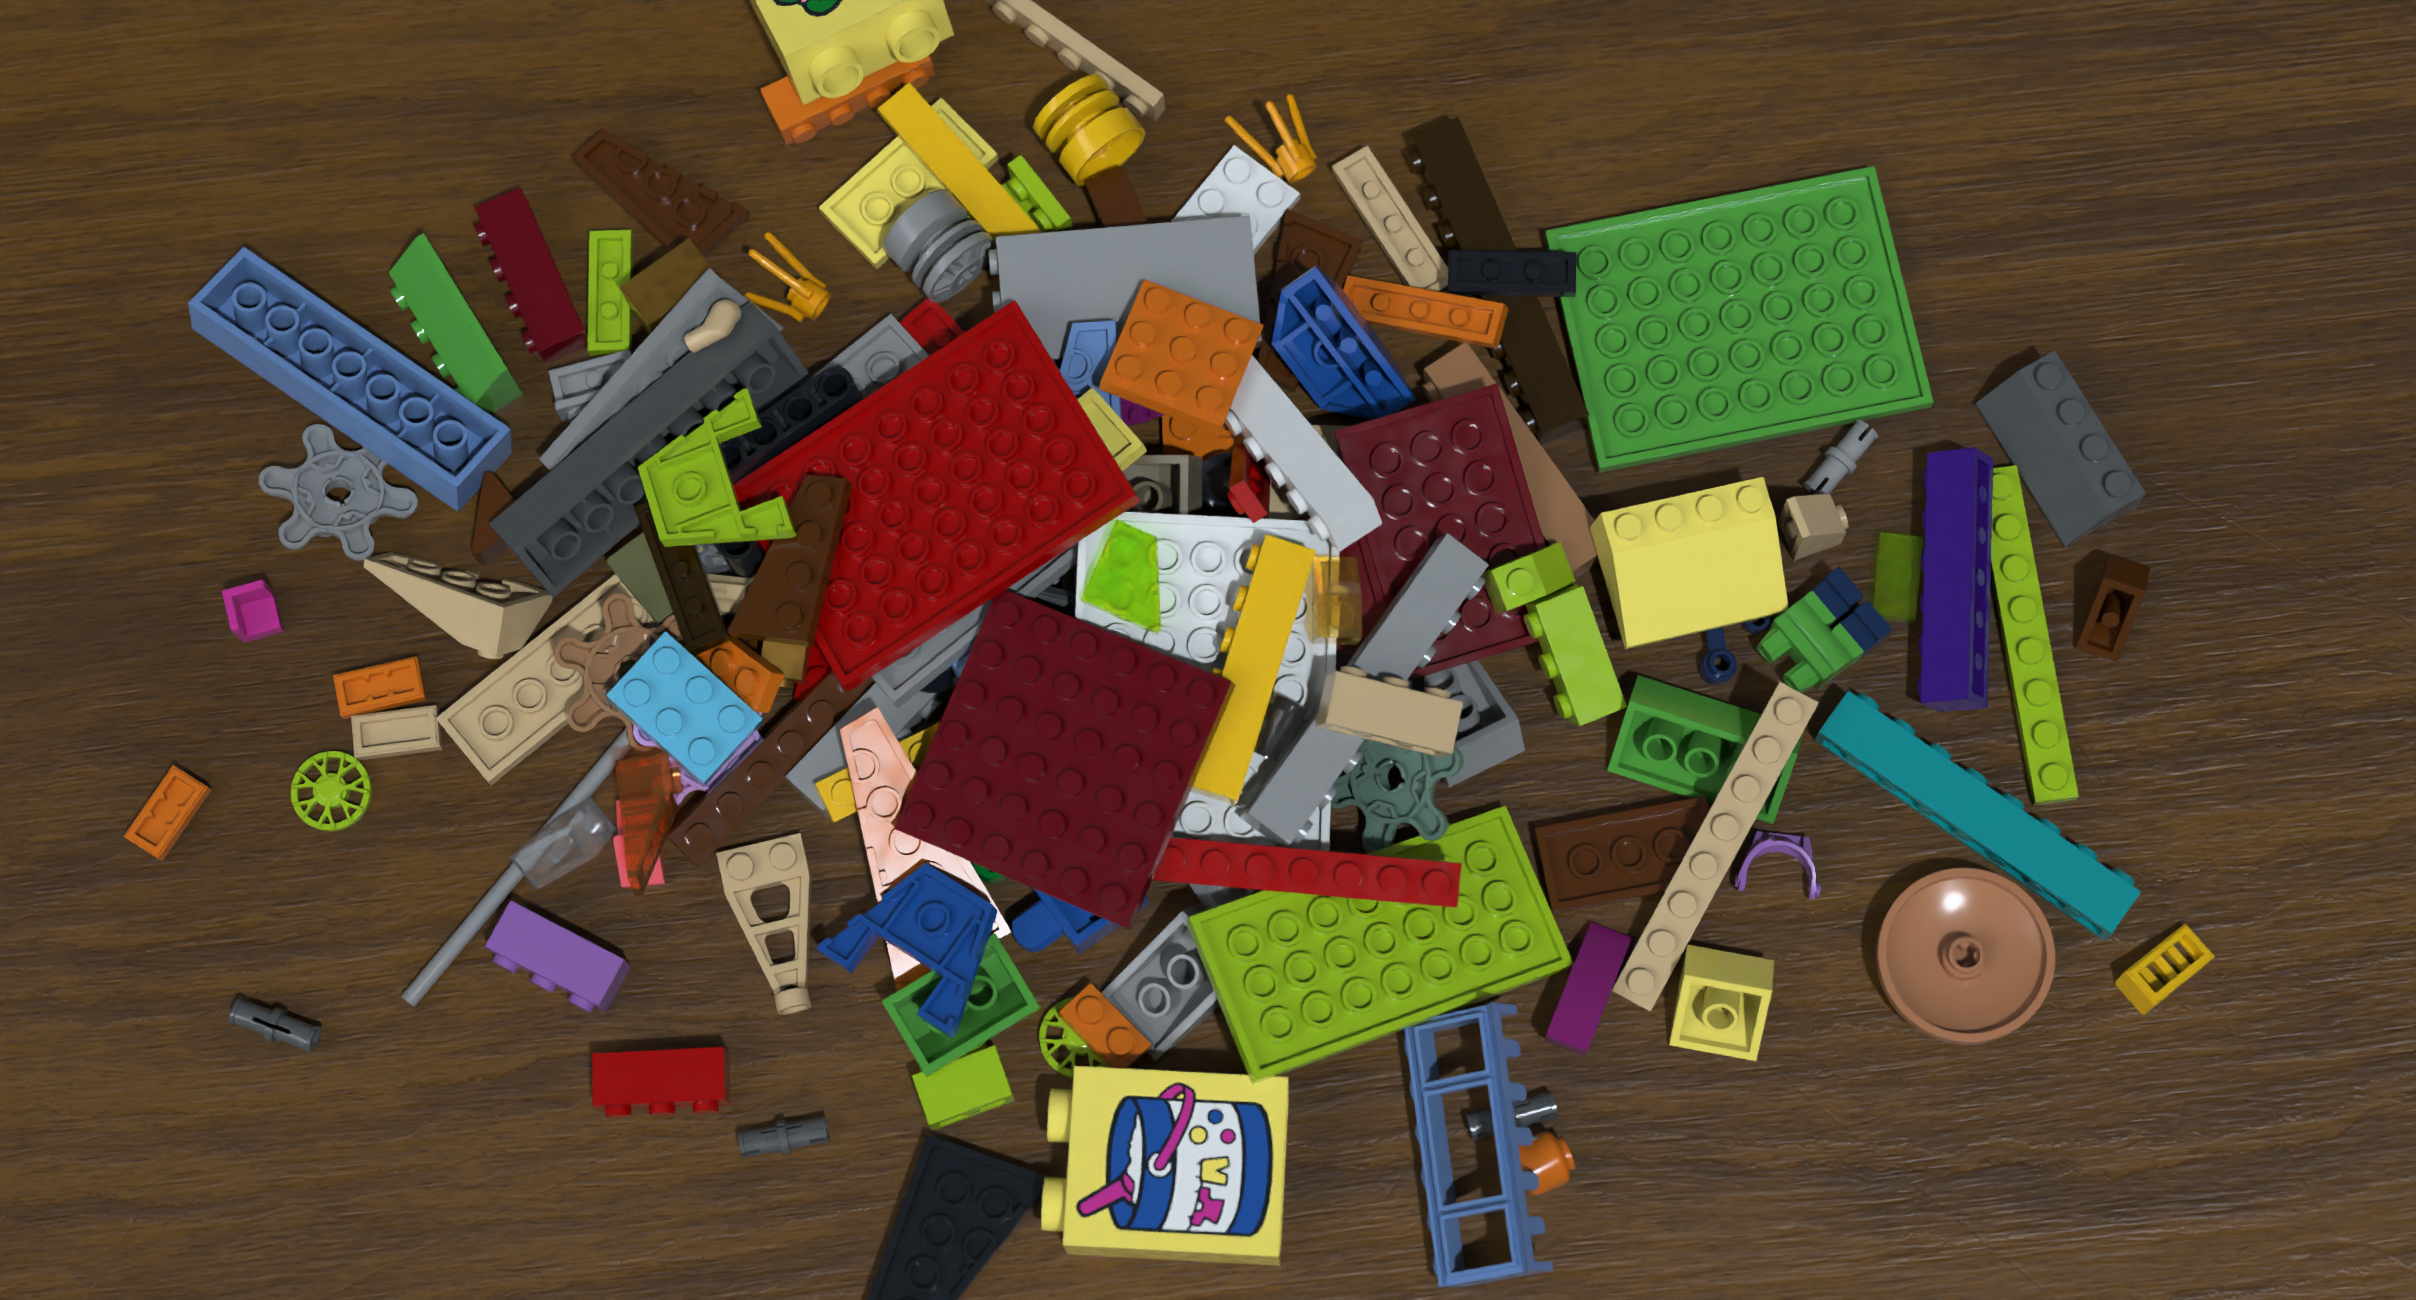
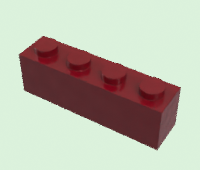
(532, 276)

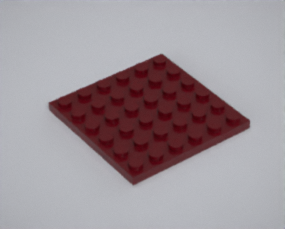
(1065, 757)

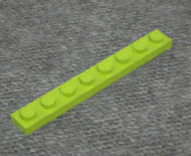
(2028, 646)

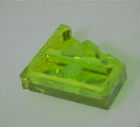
(1127, 578)

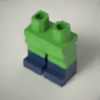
(1811, 643)

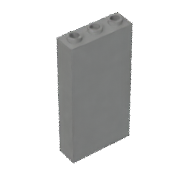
(1100, 271)

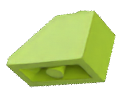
(1528, 577)

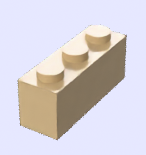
(1389, 712)

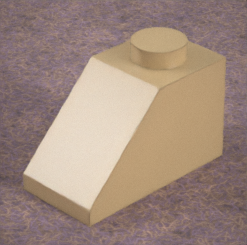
(1812, 524)

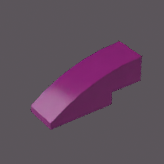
(1587, 989)

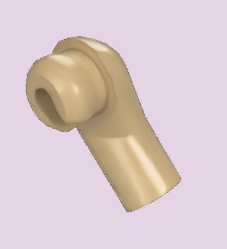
(715, 327)

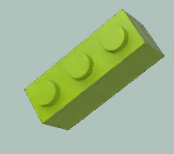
(1574, 655)

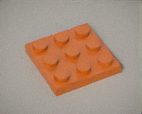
(1181, 357)

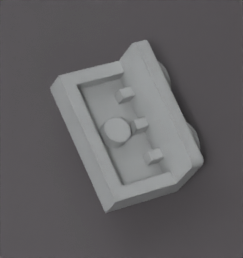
(580, 382)

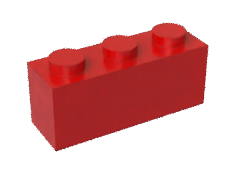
(661, 1081)

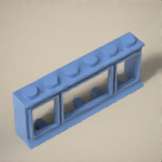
(1431, 1134)

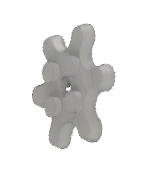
(318, 515)

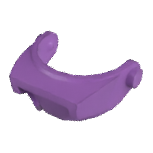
(1793, 845)

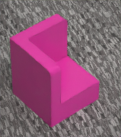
(253, 611)

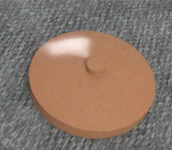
(1965, 956)

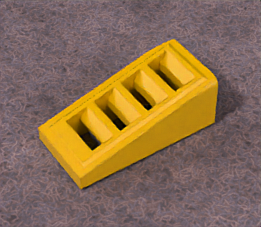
(2144, 988)

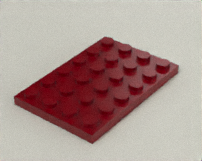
(1450, 473)

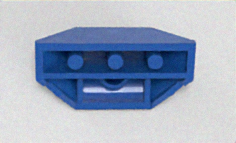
(1336, 350)

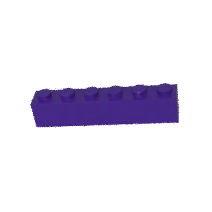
(1956, 580)

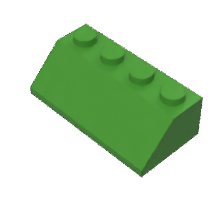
(451, 327)
(1687, 743)

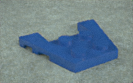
(935, 925)

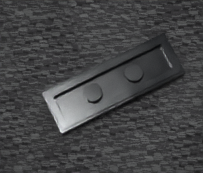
(1512, 273)

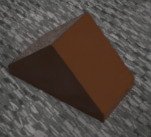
(492, 502)

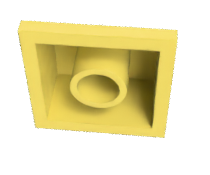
(1722, 1002)

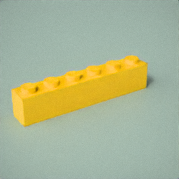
(1253, 660)

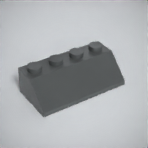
(2060, 449)

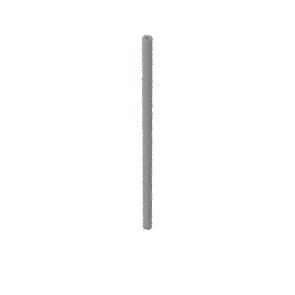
(509, 879)

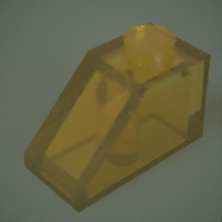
(1336, 601)

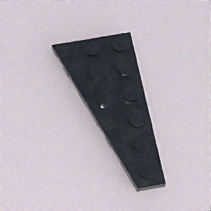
(952, 1222)

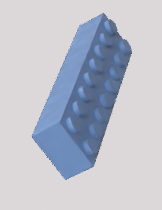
(350, 378)

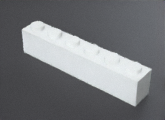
(1300, 460)

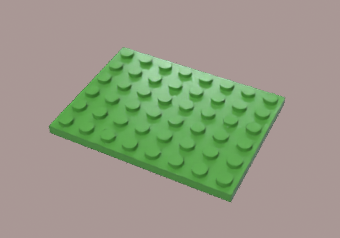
(1740, 319)

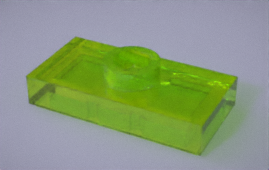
(1897, 576)

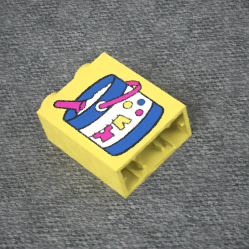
(1169, 1165)

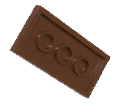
(1616, 854)

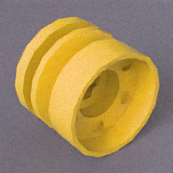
(1089, 129)

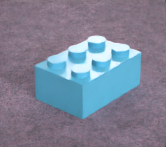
(684, 709)

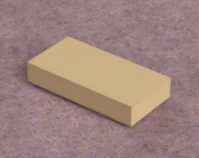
(396, 732)

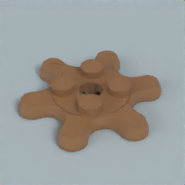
(602, 658)

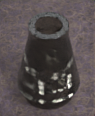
(1279, 727)

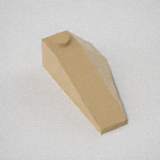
(473, 612)

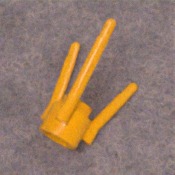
(1294, 158)
(806, 295)

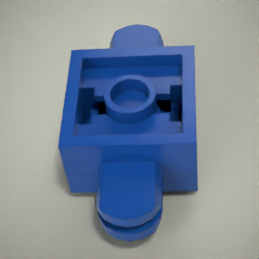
(1053, 918)

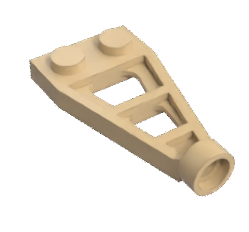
(763, 867)

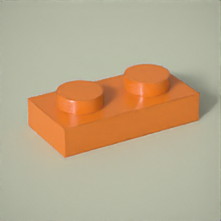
(1104, 1029)

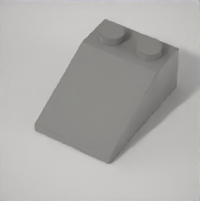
(1487, 724)
(1165, 987)

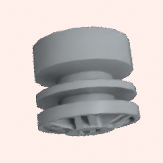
(939, 245)

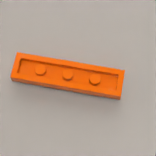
(1427, 311)

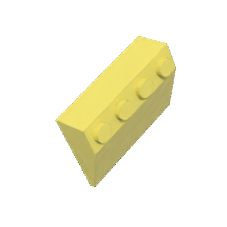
(1692, 562)

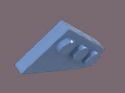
(1087, 358)

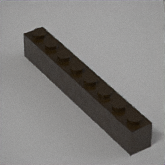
(1474, 223)

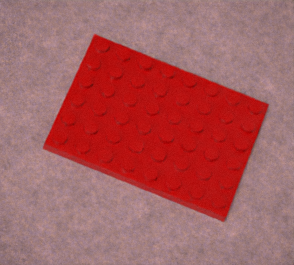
(956, 492)

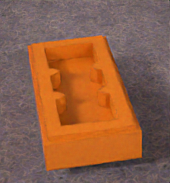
(380, 687)
(167, 813)

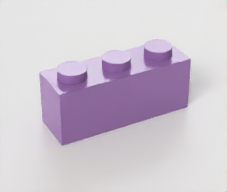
(556, 958)

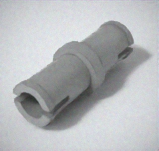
(1841, 459)

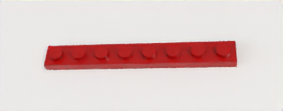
(1310, 872)

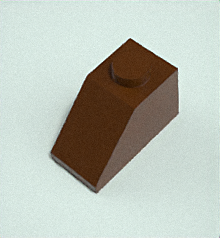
(2113, 607)

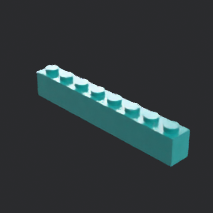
(1978, 815)

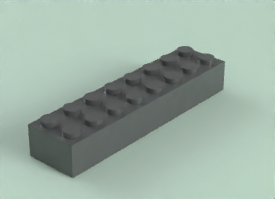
(592, 493)

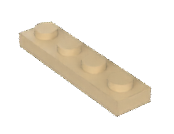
(1391, 221)

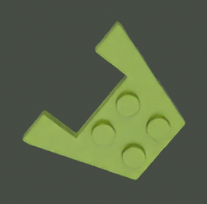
(694, 491)

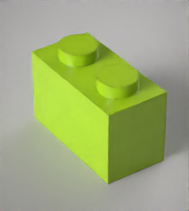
(964, 1087)

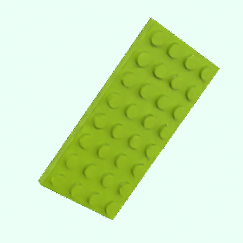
(1338, 972)

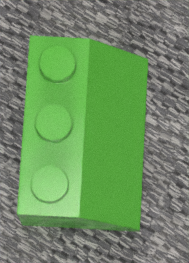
(994, 1004)

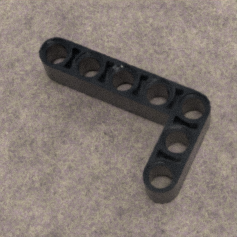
(783, 423)

